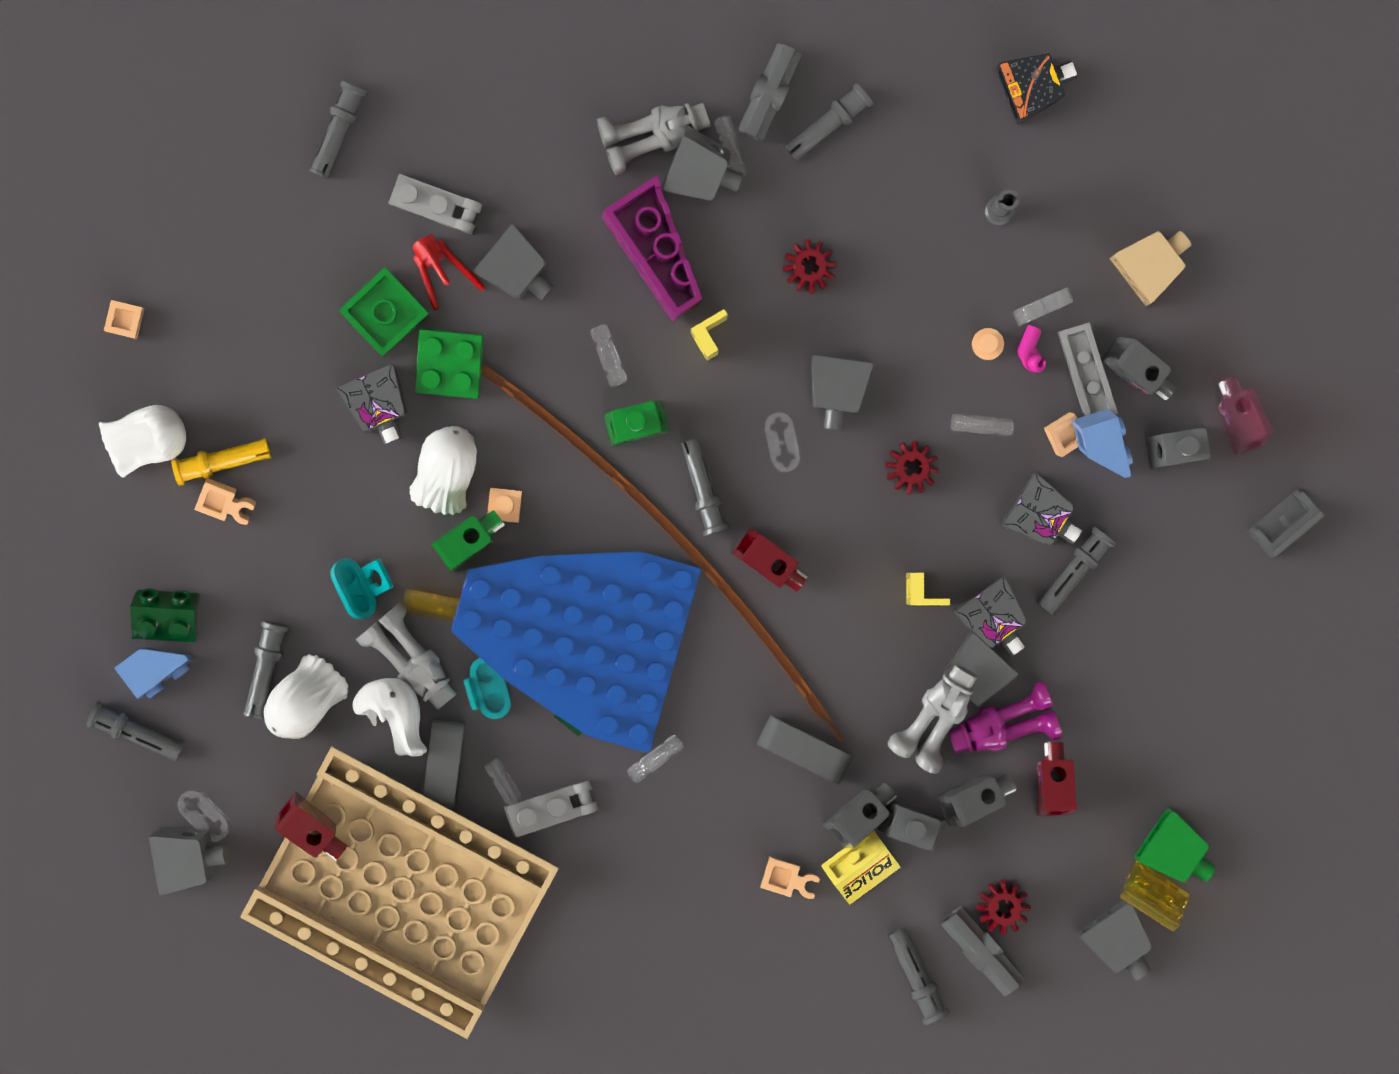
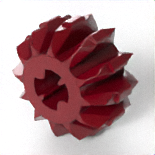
(799, 269)
(910, 457)
(992, 905)

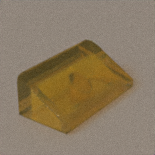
(430, 604)

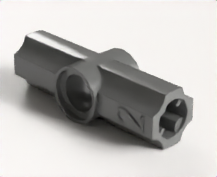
(770, 92)
(982, 951)

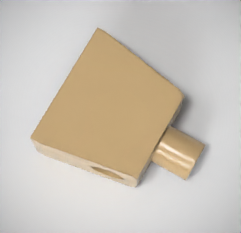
(1152, 264)

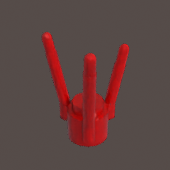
(429, 252)

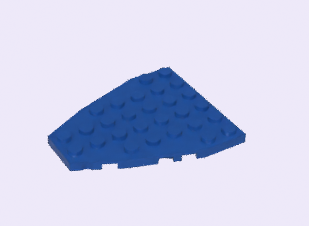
(583, 635)

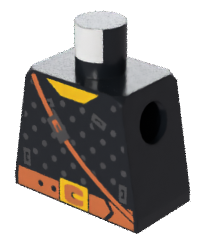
(1033, 84)

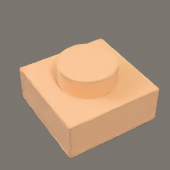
(124, 319)
(1062, 434)
(506, 504)

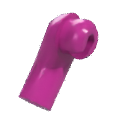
(1028, 351)

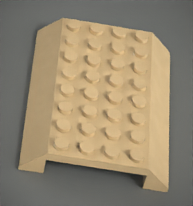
(413, 902)

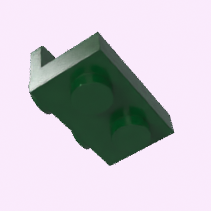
(164, 615)

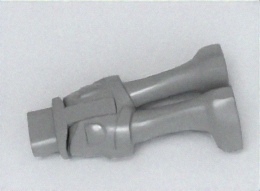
(667, 129)
(422, 671)
(949, 702)

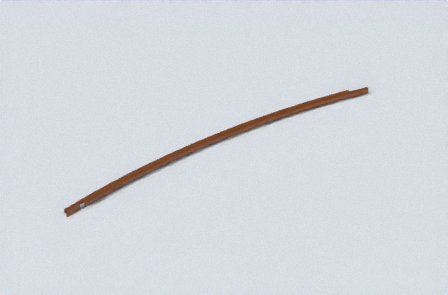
(673, 533)

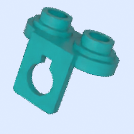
(357, 587)
(487, 691)

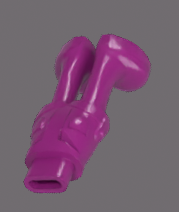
(988, 727)

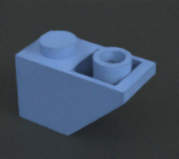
(1102, 441)
(149, 668)

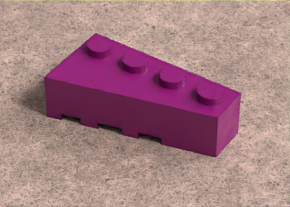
(650, 240)

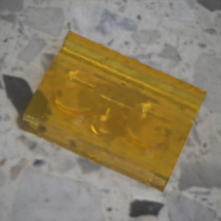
(1155, 896)

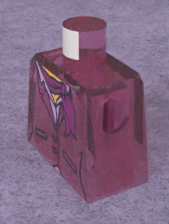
(1244, 429)

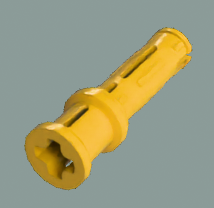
(206, 464)

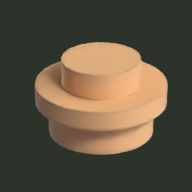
(987, 344)

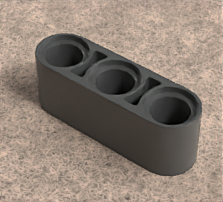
(804, 749)
(444, 762)

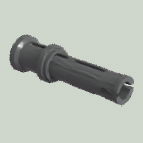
(840, 113)
(342, 115)
(1002, 207)
(708, 502)
(1082, 555)
(267, 654)
(121, 727)
(923, 990)

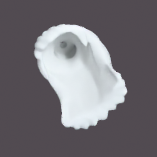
(143, 438)
(445, 470)
(304, 698)
(397, 704)

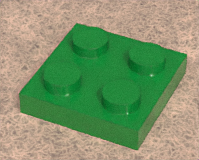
(384, 312)
(449, 363)

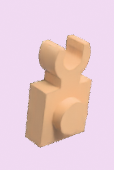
(219, 500)
(783, 878)

